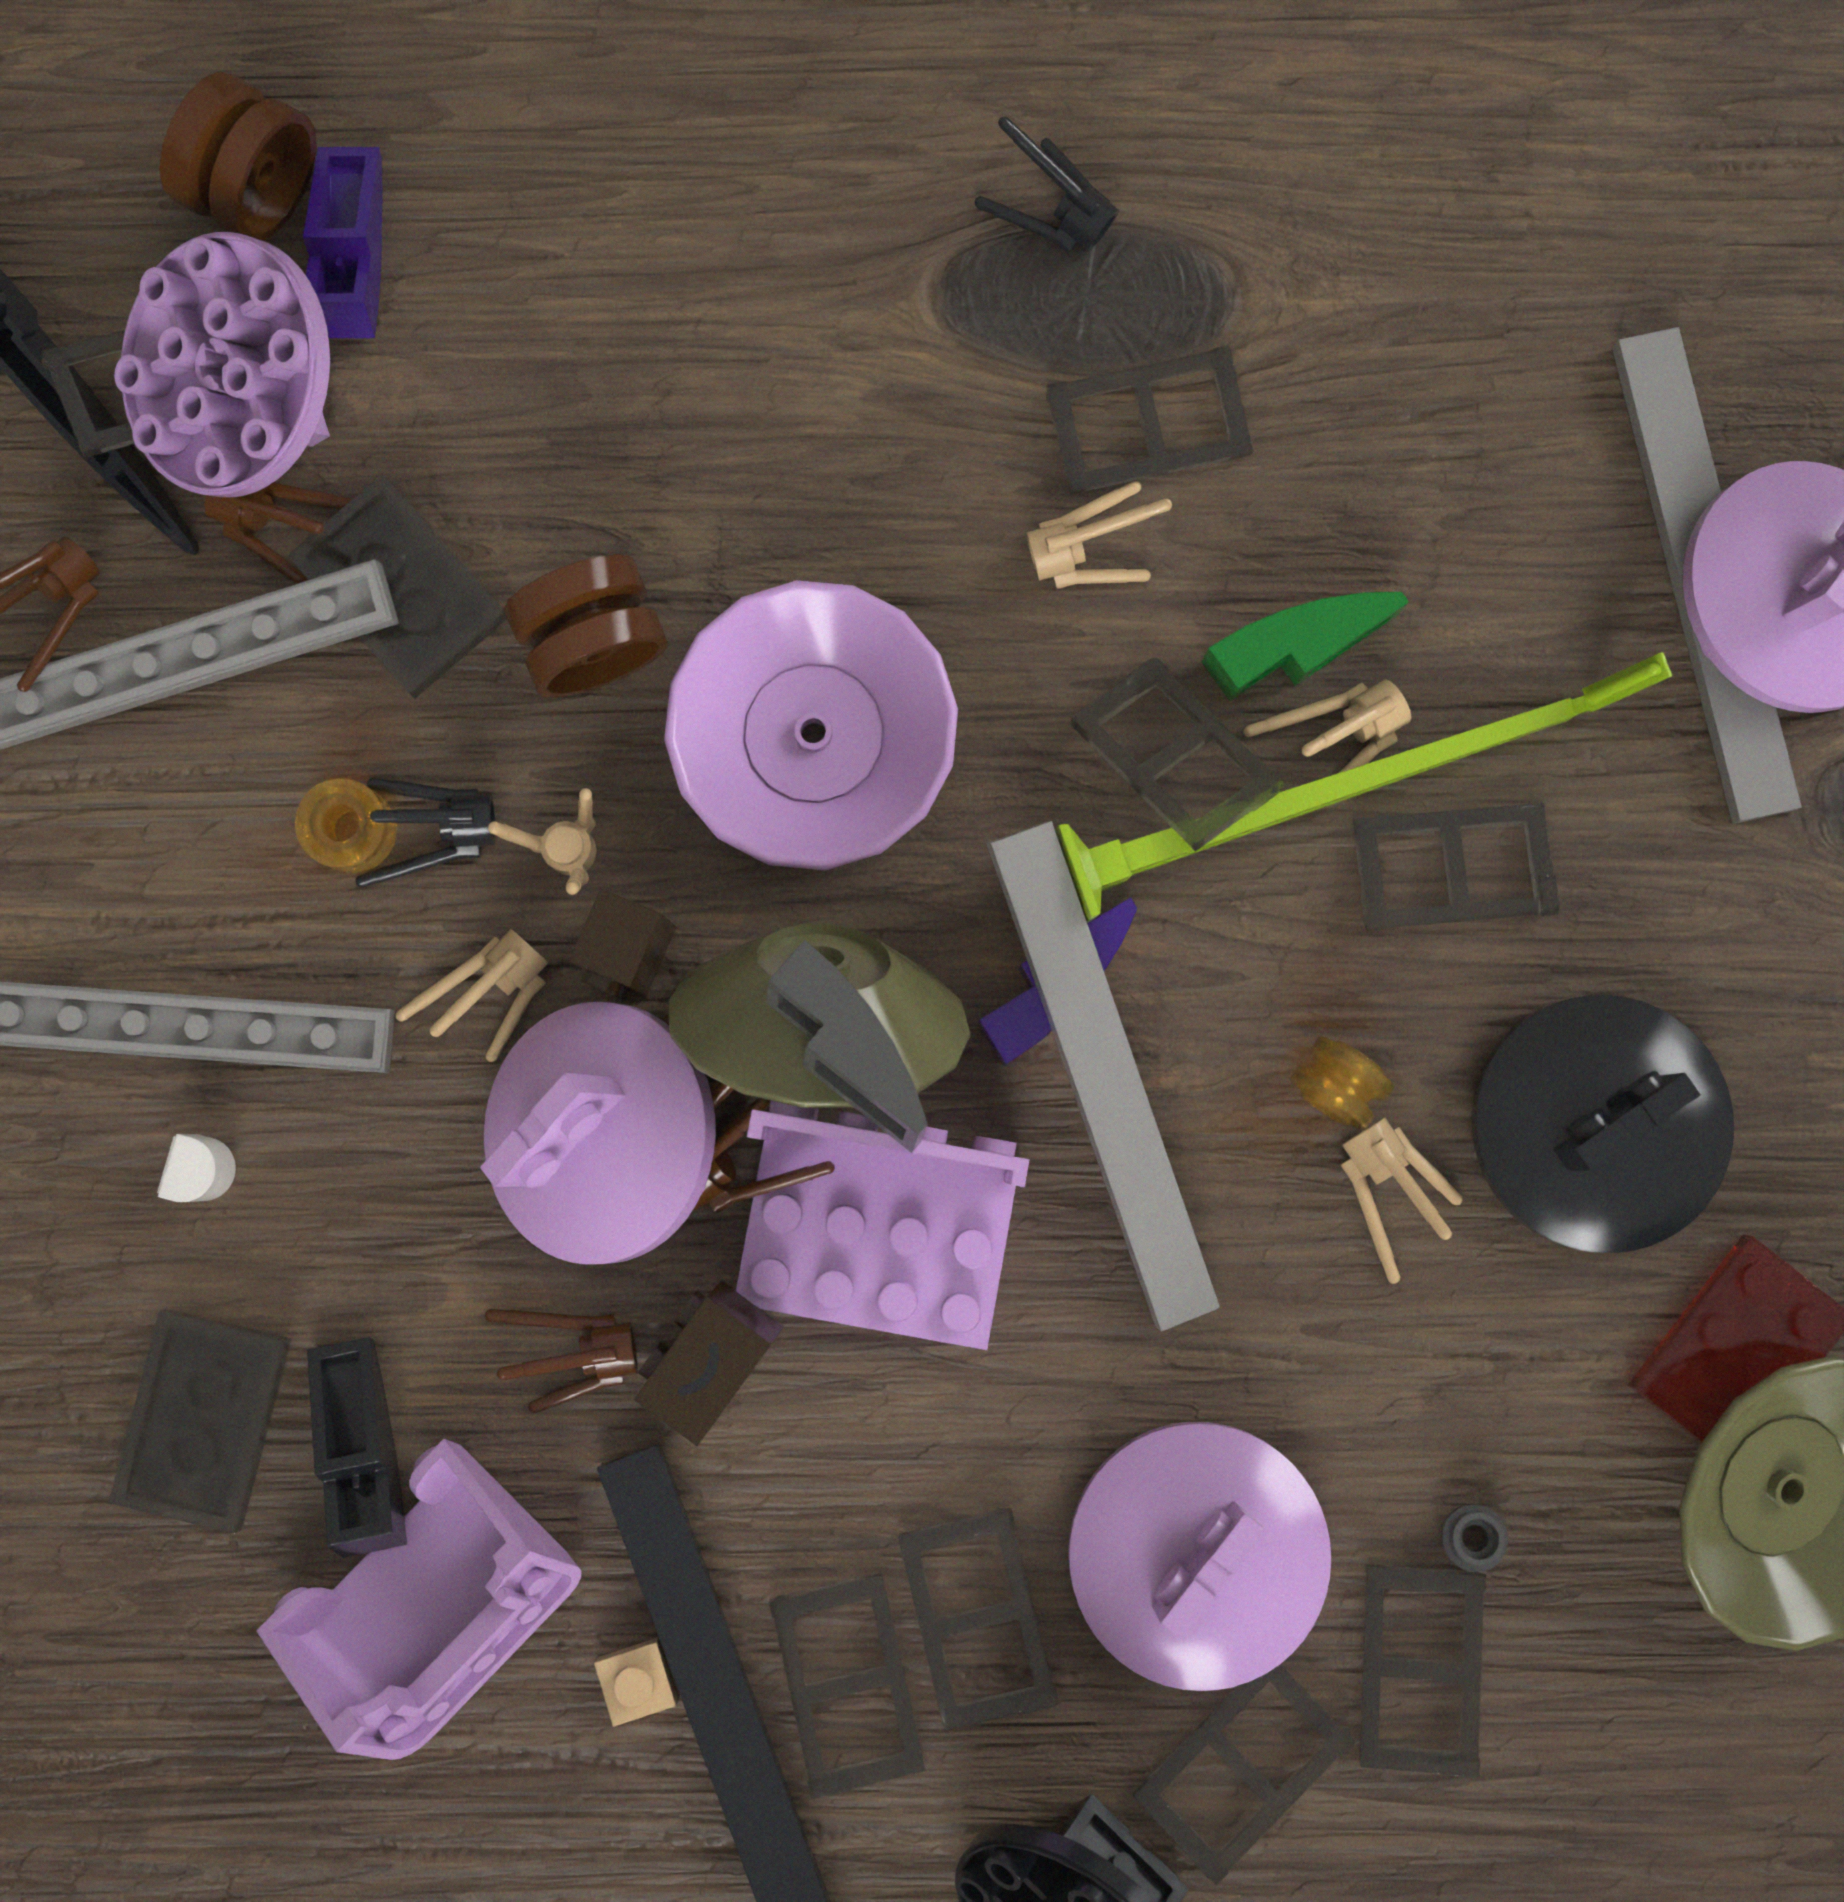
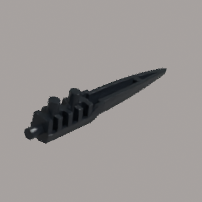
(123, 467)

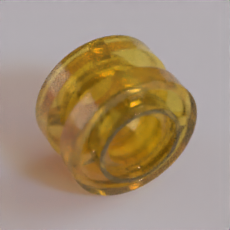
(317, 820)
(1342, 1083)

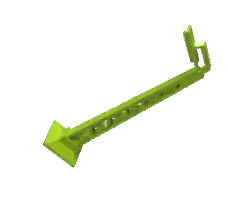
(1114, 863)

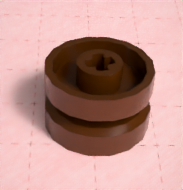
(237, 156)
(585, 625)

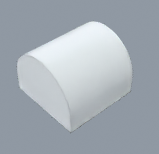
(196, 1169)

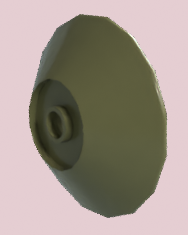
(741, 1041)
(1770, 1510)

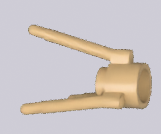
(1059, 541)
(1371, 715)
(564, 845)
(505, 963)
(1383, 1154)

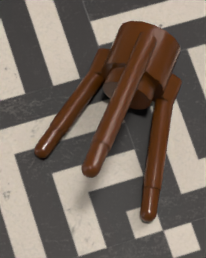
(255, 509)
(57, 572)
(722, 1171)
(606, 1352)

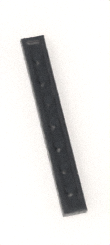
(711, 1678)

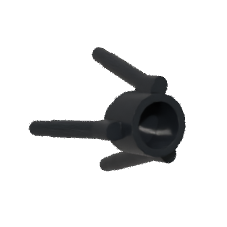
(1082, 211)
(460, 820)

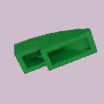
(1298, 639)

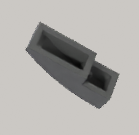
(847, 1044)

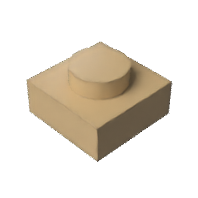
(636, 1681)

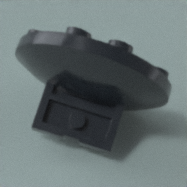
(1602, 1124)
(1084, 1862)

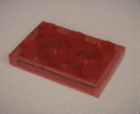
(1734, 1334)

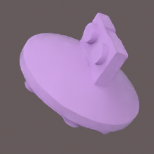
(225, 365)
(1771, 585)
(598, 1134)
(1199, 1556)

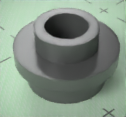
(1494, 1538)

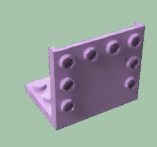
(887, 1235)

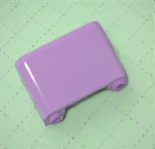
(423, 1620)

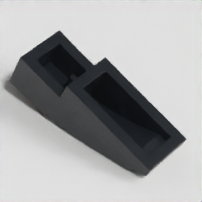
(355, 1449)

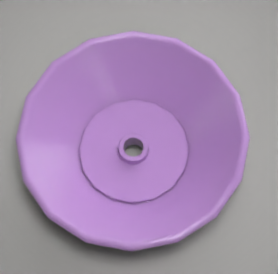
(798, 661)

